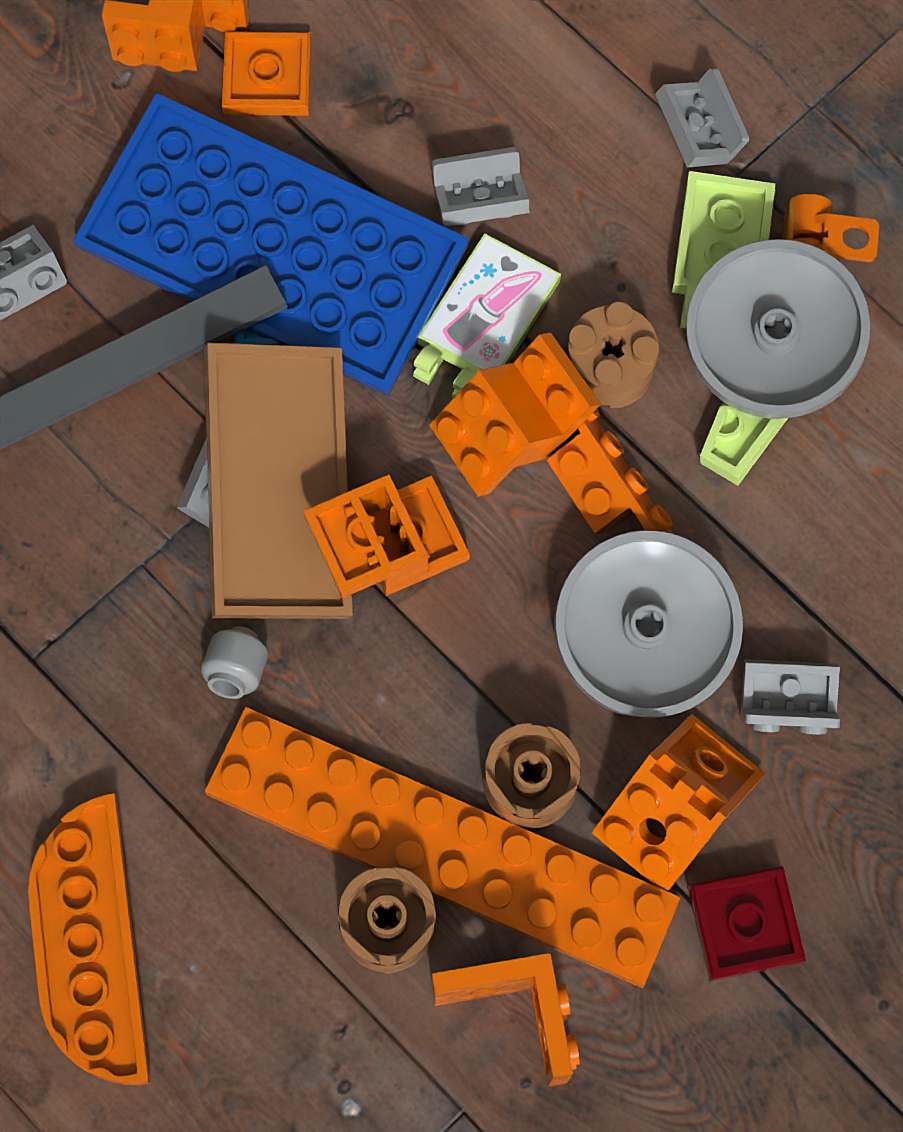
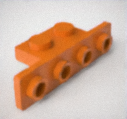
(603, 482)

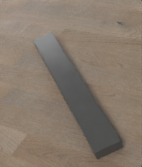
(138, 355)

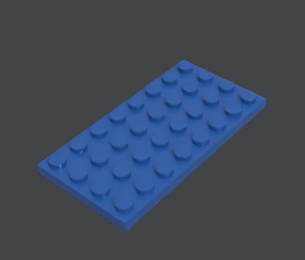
(211, 204)

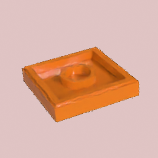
(266, 73)

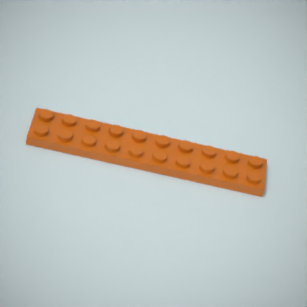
(448, 844)

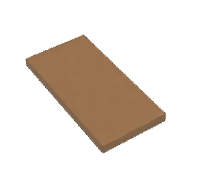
(269, 457)

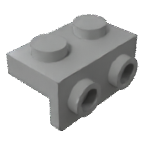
(703, 120)
(479, 186)
(790, 695)

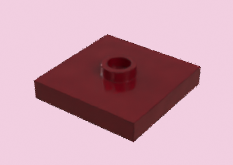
(746, 924)

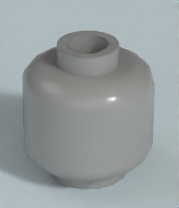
(234, 662)

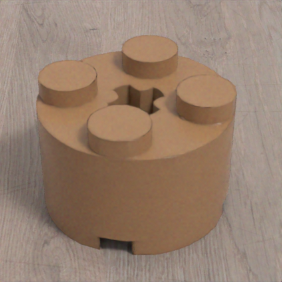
(618, 333)
(536, 750)
(387, 891)

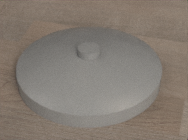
(777, 329)
(648, 624)

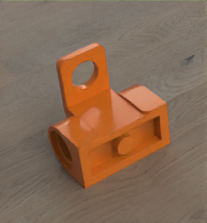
(812, 222)

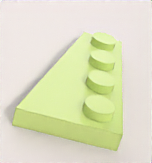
(737, 442)

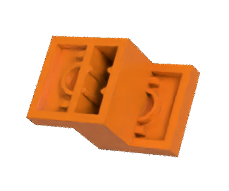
(168, 30)
(514, 414)
(386, 535)

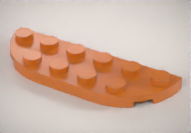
(88, 945)

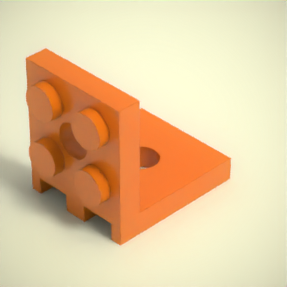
(687, 787)
(549, 1003)

